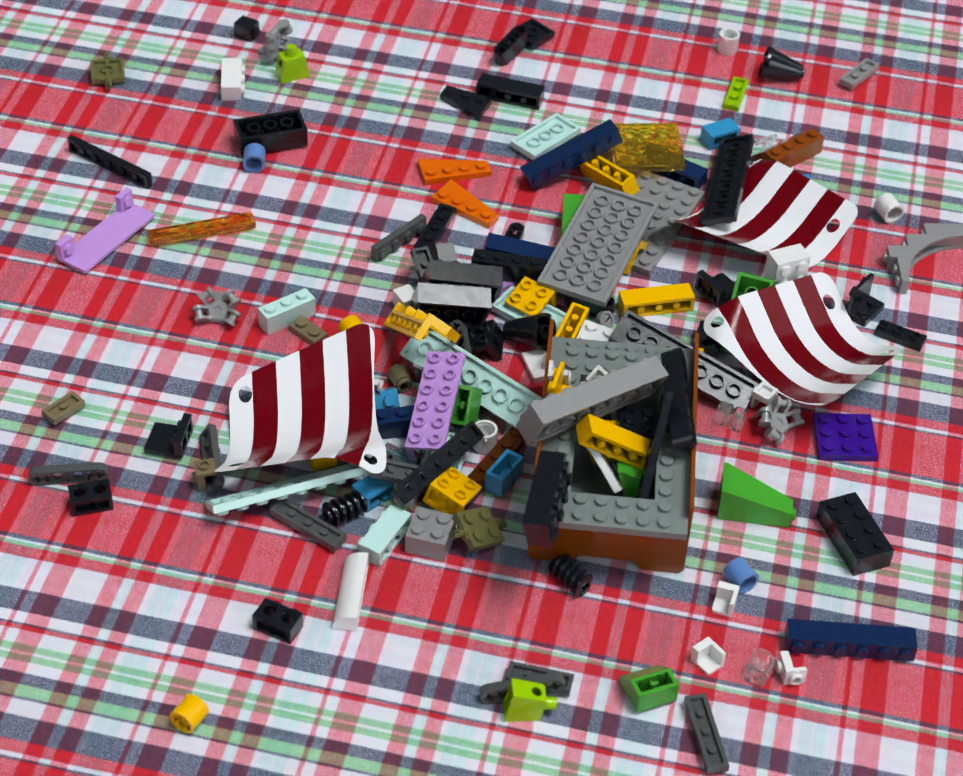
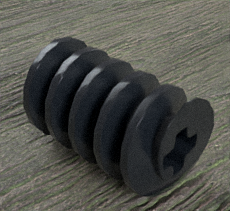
(344, 506)
(571, 574)

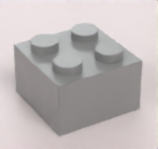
(429, 533)

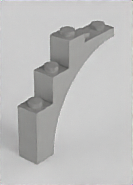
(915, 247)

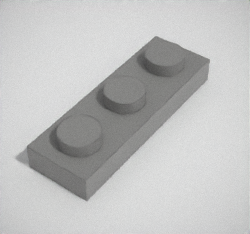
(859, 73)

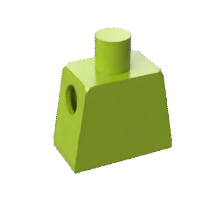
(291, 65)
(526, 701)

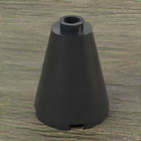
(780, 66)
(530, 330)

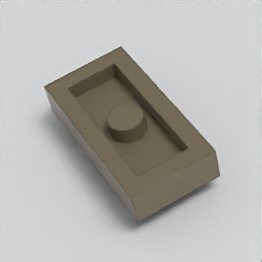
(307, 330)
(63, 408)

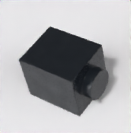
(246, 28)

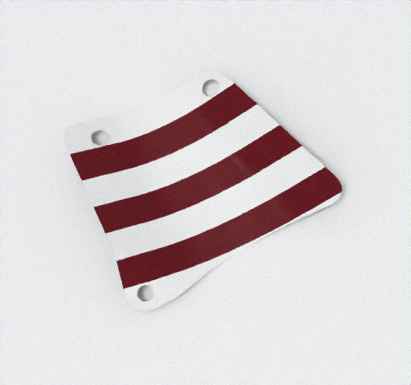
(782, 211)
(797, 341)
(310, 407)

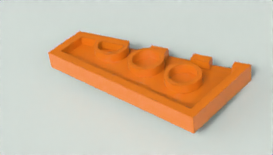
(442, 170)
(465, 204)

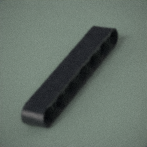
(681, 413)

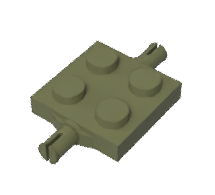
(107, 71)
(478, 528)

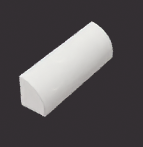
(351, 592)

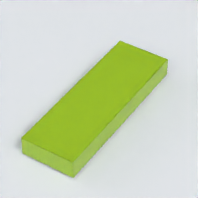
(735, 94)

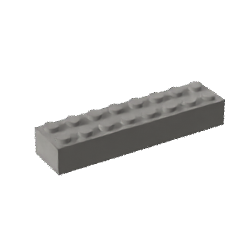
(597, 397)

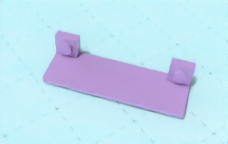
(105, 236)
(434, 402)

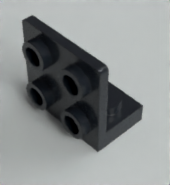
(715, 289)
(862, 306)
(486, 337)
(170, 439)

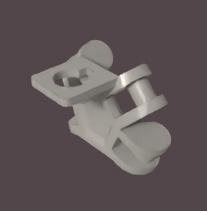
(274, 36)
(218, 309)
(776, 421)

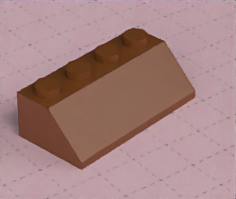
(794, 149)

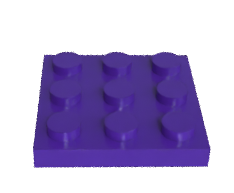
(845, 437)

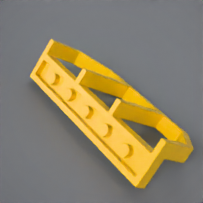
(417, 323)

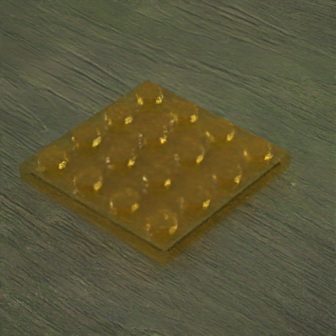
(649, 147)

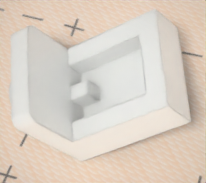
(788, 673)

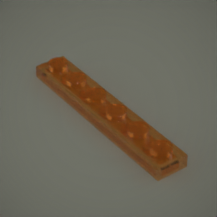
(201, 229)

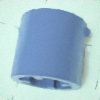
(254, 158)
(741, 574)

